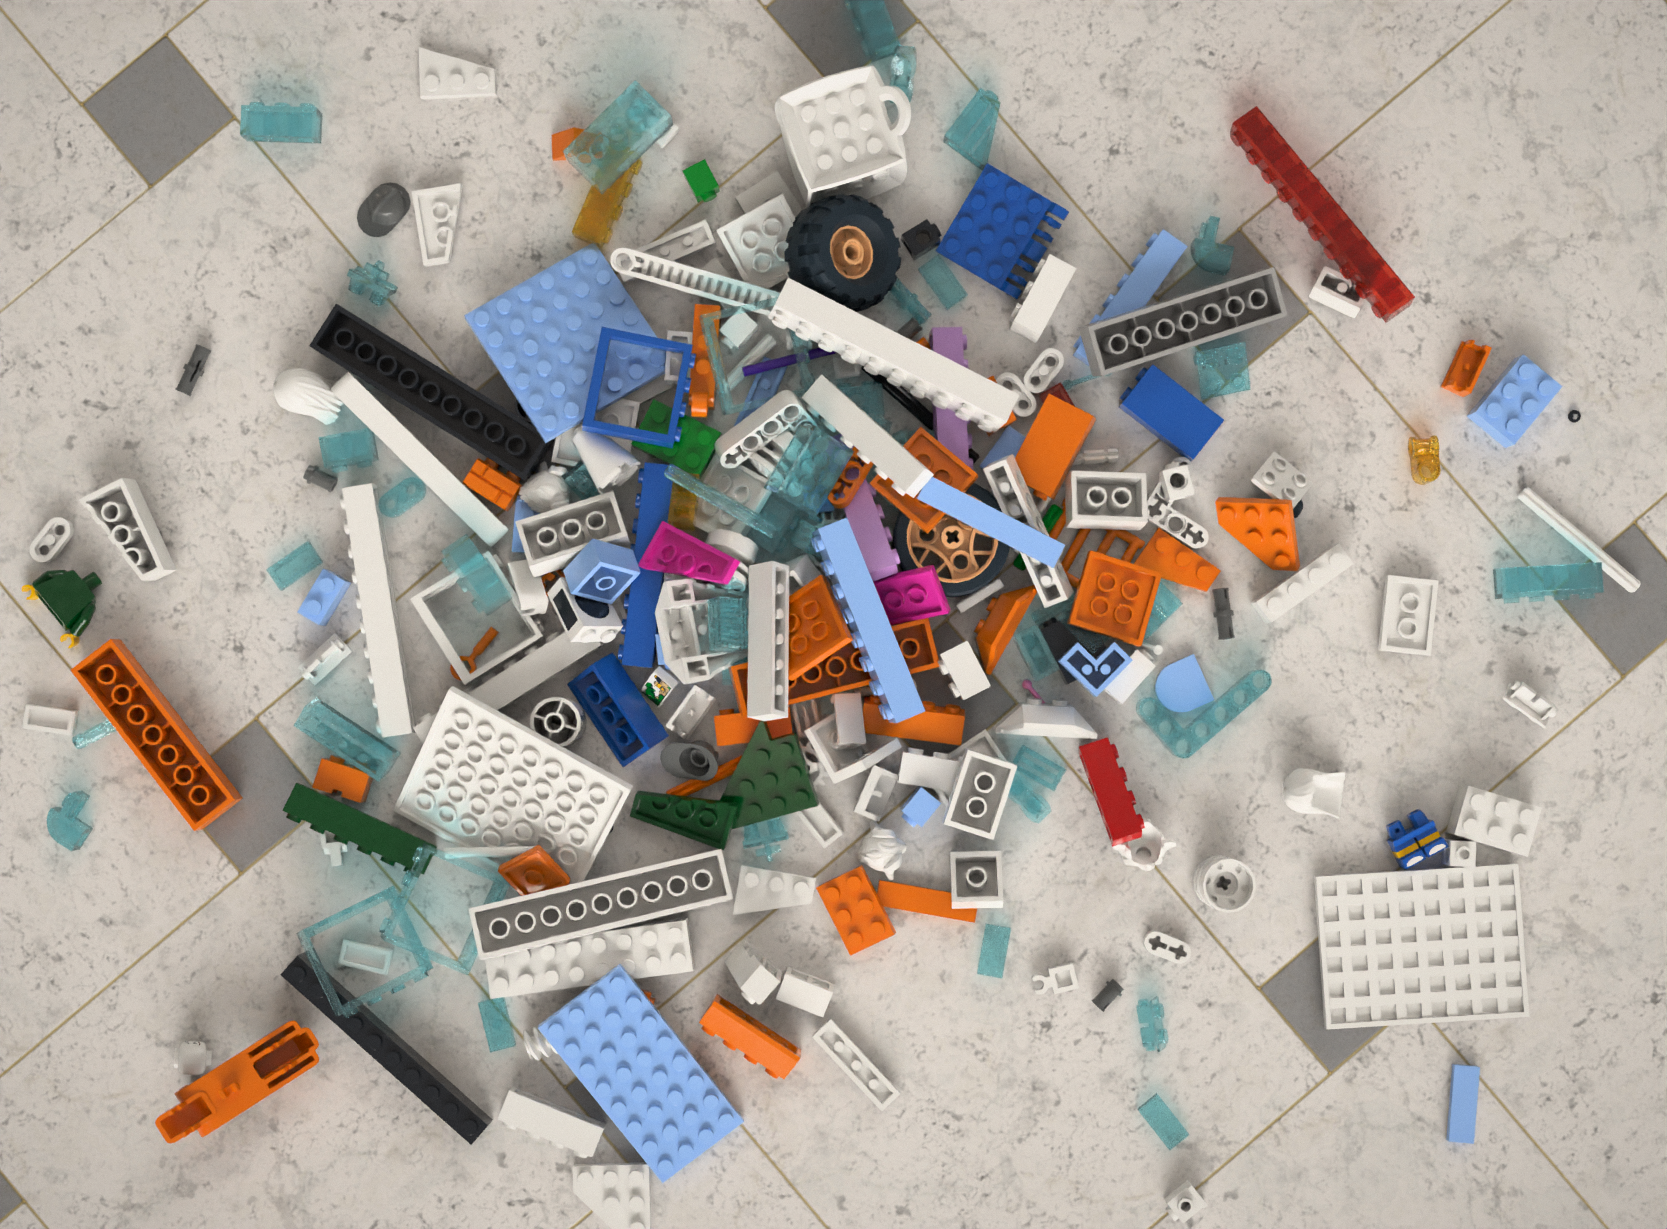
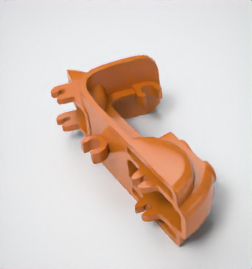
(240, 1082)

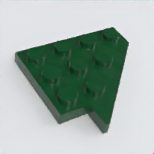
(770, 779)

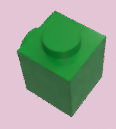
(701, 181)

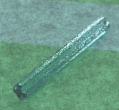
(720, 500)

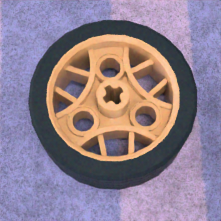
(964, 580)

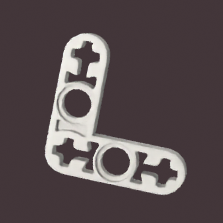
(1167, 512)

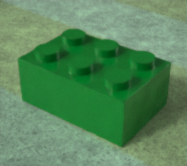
(695, 444)

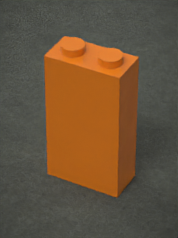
(1052, 446)

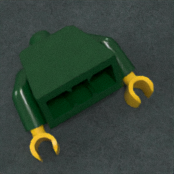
(67, 599)

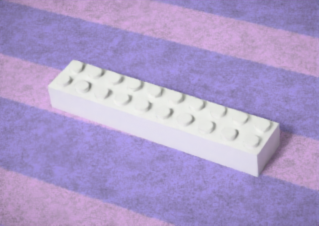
(892, 356)
(600, 904)

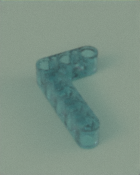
(1207, 717)

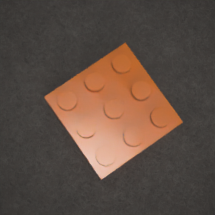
(945, 468)
(1114, 598)
(814, 626)

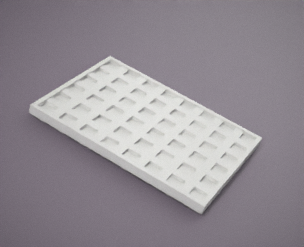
(1421, 946)

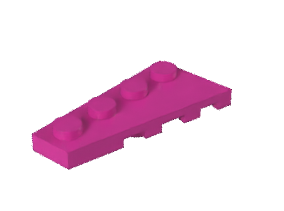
(686, 556)

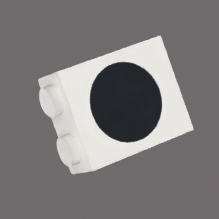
(582, 617)

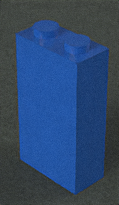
(1170, 412)

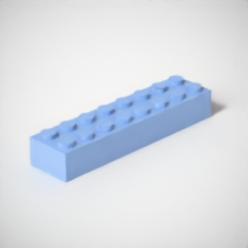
(867, 621)

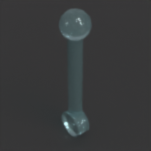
(1067, 384)

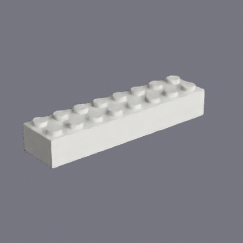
(581, 961)

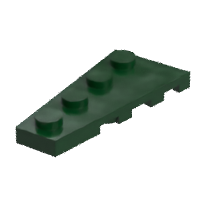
(691, 817)

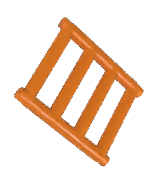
(1134, 544)

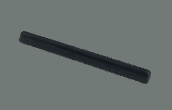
(912, 405)

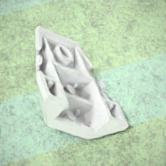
(685, 631)

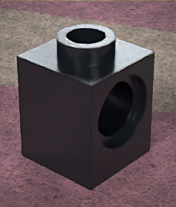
(913, 246)

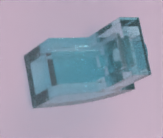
(1207, 253)
(64, 824)

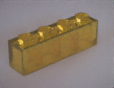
(602, 209)

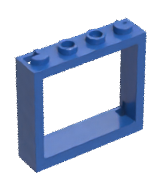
(591, 425)

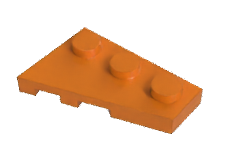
(1176, 562)

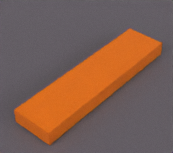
(921, 900)

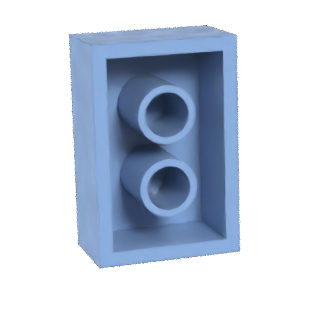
(1514, 401)

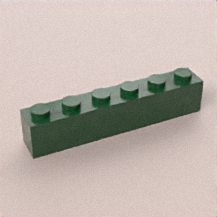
(353, 826)

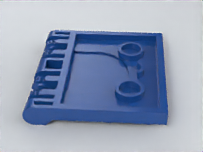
(998, 228)

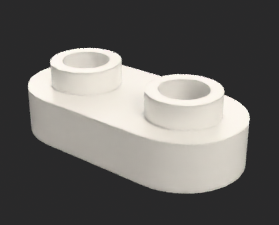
(1043, 371)
(1024, 394)
(50, 537)

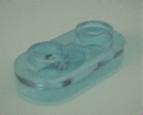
(402, 498)

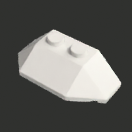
(1045, 719)

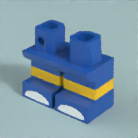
(1416, 842)

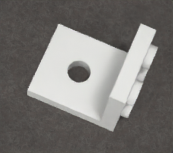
(844, 762)

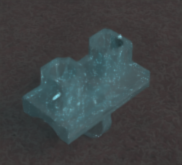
(373, 279)
(581, 481)
(753, 838)

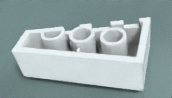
(131, 527)

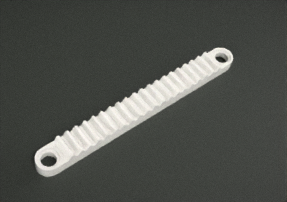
(693, 280)

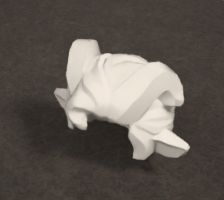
(546, 489)
(882, 850)
(1147, 850)

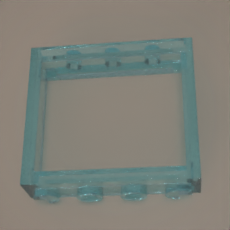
(717, 363)
(399, 902)
(374, 995)

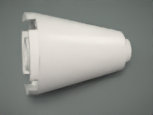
(604, 459)

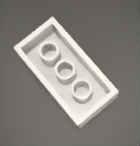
(560, 534)

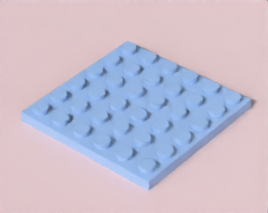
(549, 336)

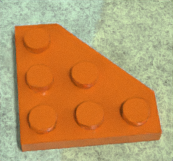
(1263, 528)

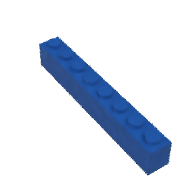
(641, 623)

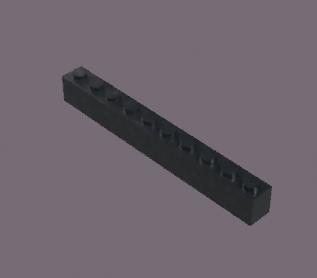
(392, 1053)

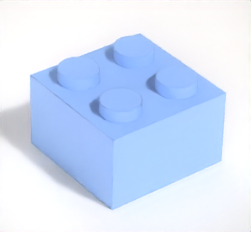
(601, 571)

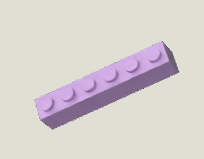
(946, 425)
(868, 529)

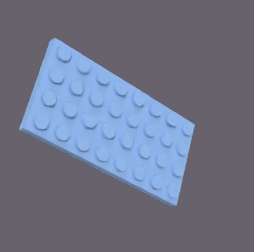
(641, 1073)

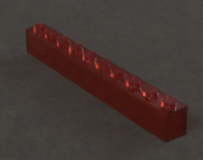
(1321, 215)

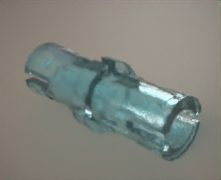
(910, 302)

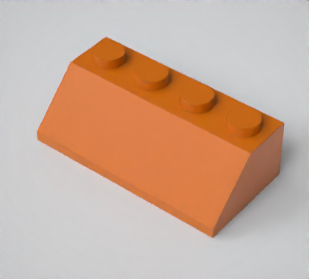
(750, 1037)

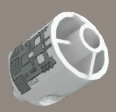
(564, 709)

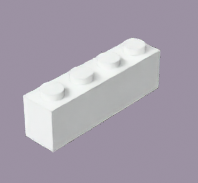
(1302, 583)
(927, 770)
(552, 1122)

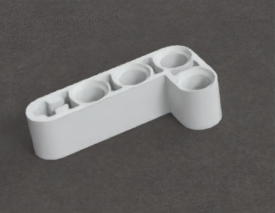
(761, 427)

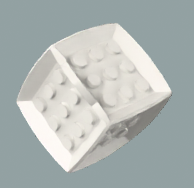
(843, 136)

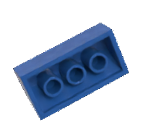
(617, 709)

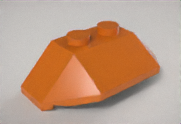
(1001, 624)

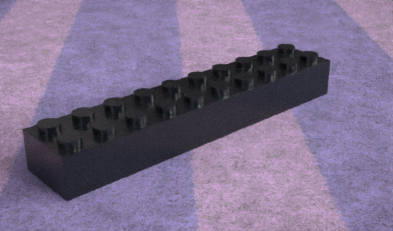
(431, 392)

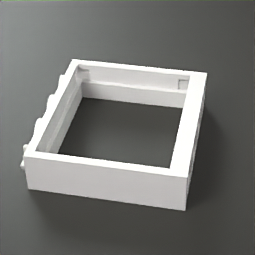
(419, 602)

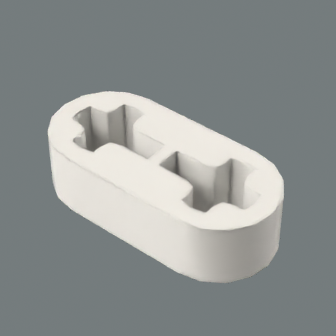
(1168, 941)

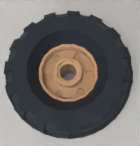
(844, 251)

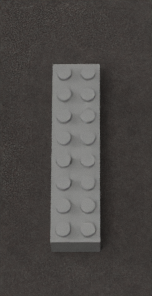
(1183, 321)

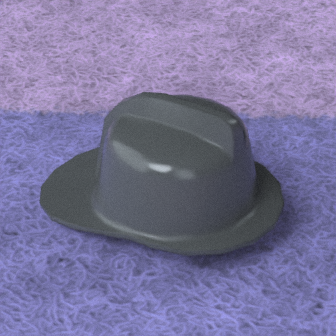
(383, 209)
(690, 760)

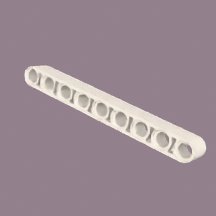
(419, 459)

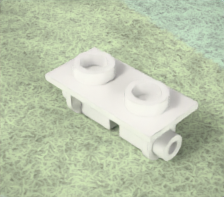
(324, 659)
(1520, 697)

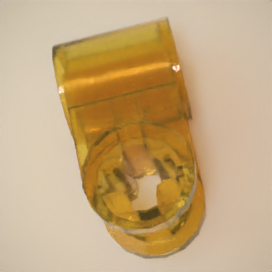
(1424, 453)

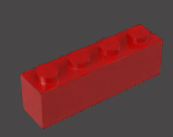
(1111, 792)

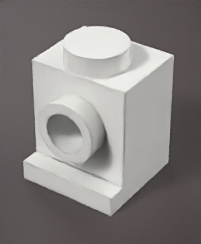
(1183, 1193)

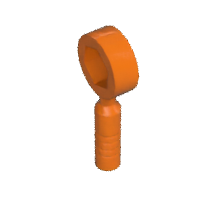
(477, 650)

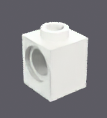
(738, 331)
(1170, 492)
(1459, 853)

